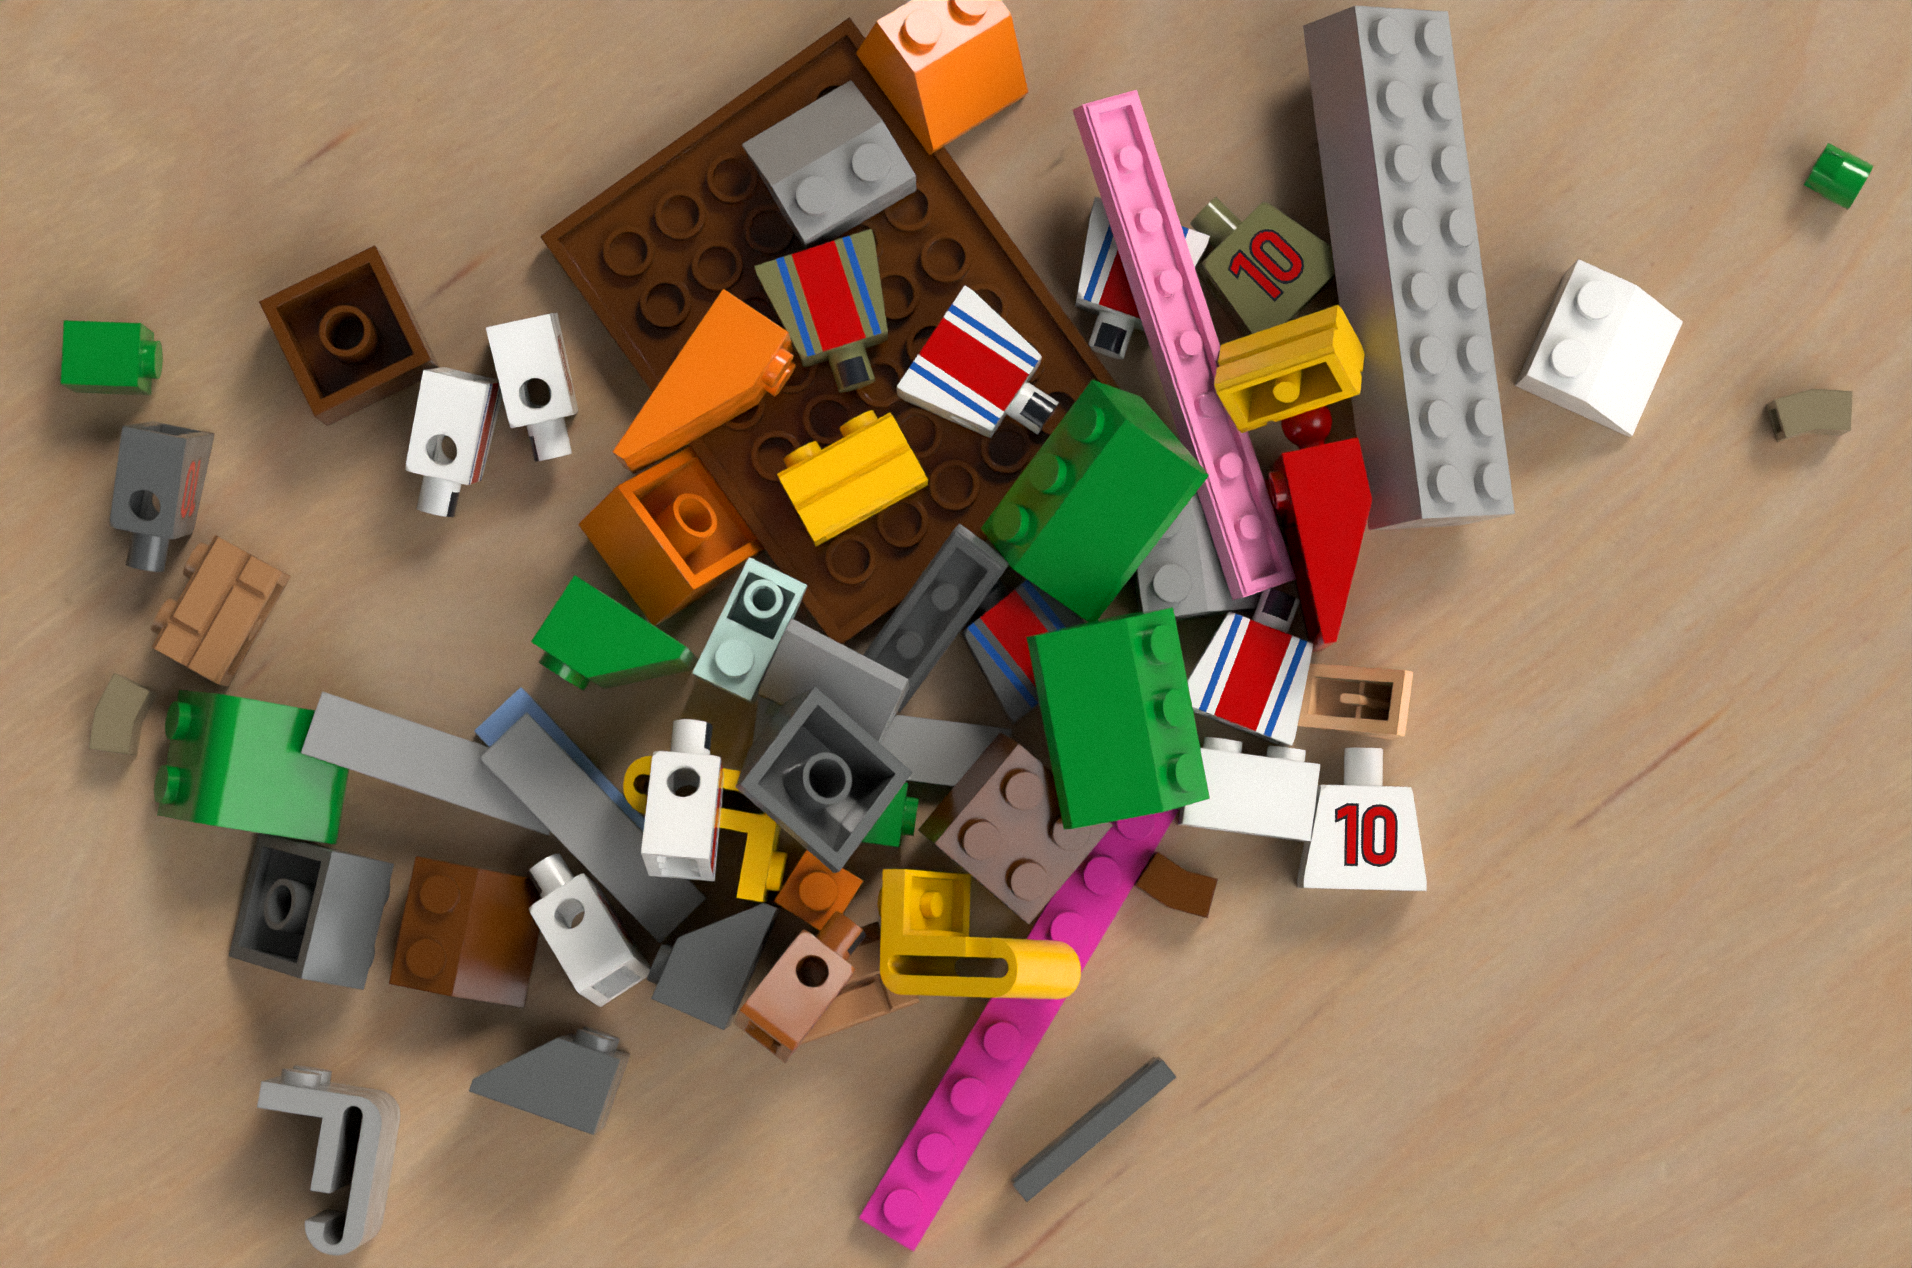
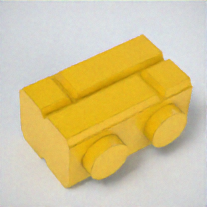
(1289, 369)
(852, 476)

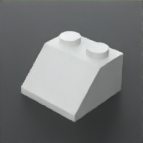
(1600, 348)

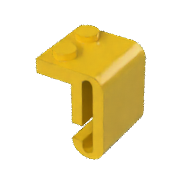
(762, 864)
(928, 931)

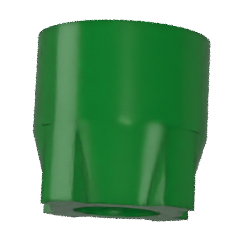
(1838, 176)

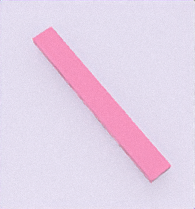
(1182, 341)

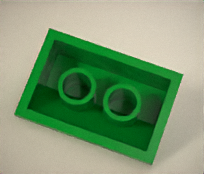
(1094, 500)
(605, 642)
(1118, 718)

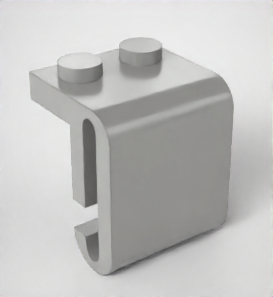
(341, 1106)

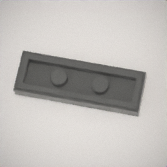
(937, 607)
(1092, 1127)

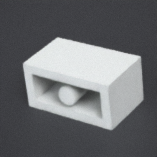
(1255, 793)

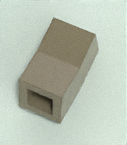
(1811, 413)
(120, 716)

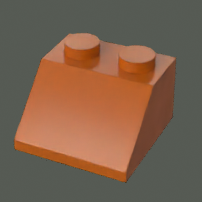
(946, 65)
(670, 535)

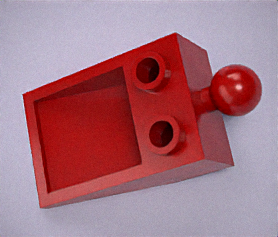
(1324, 516)

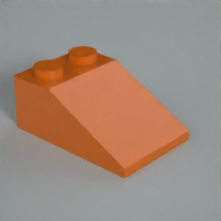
(713, 379)

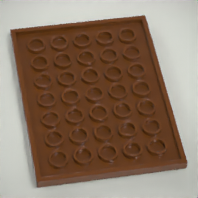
(699, 221)

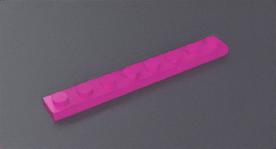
(1005, 1039)

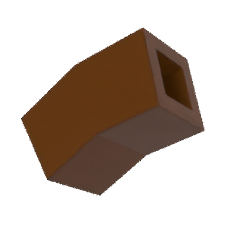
(1177, 887)

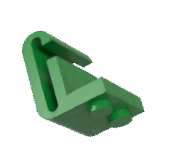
(244, 769)

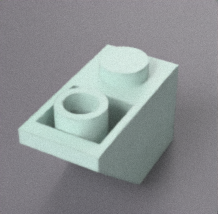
(749, 630)

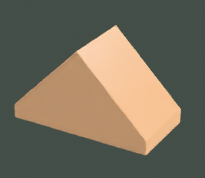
(1356, 700)

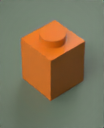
(817, 892)

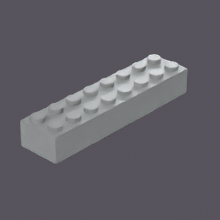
(1409, 266)

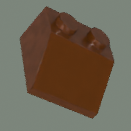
(467, 933)

